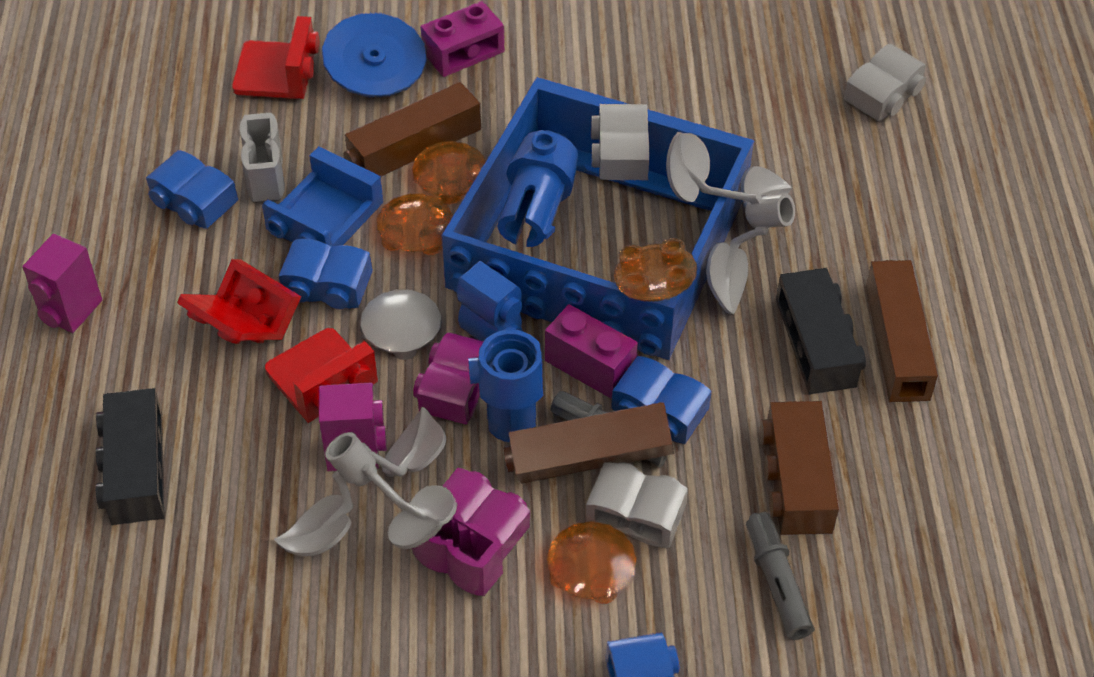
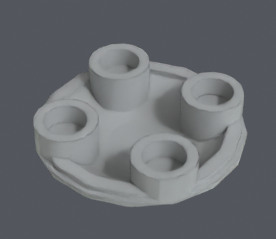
(400, 322)

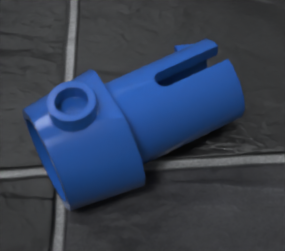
(540, 179)
(508, 380)

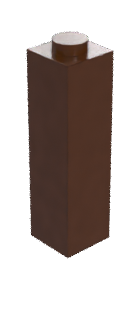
(406, 132)
(901, 331)
(589, 443)

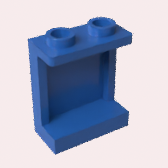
(327, 203)

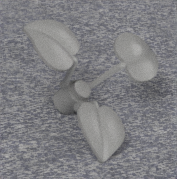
(765, 203)
(355, 464)

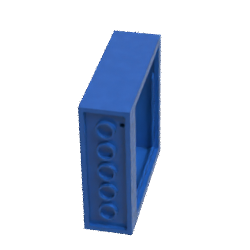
(551, 287)

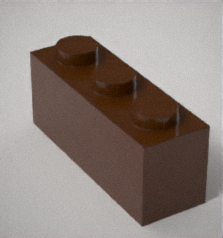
(799, 468)

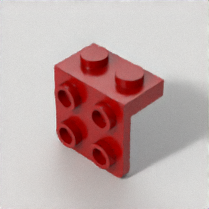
(278, 67)
(245, 306)
(319, 362)

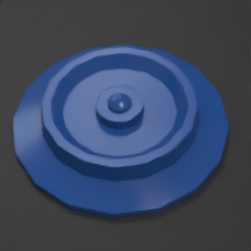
(374, 55)

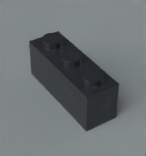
(819, 331)
(131, 457)

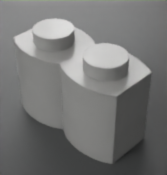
(885, 82)
(622, 142)
(262, 157)
(637, 503)

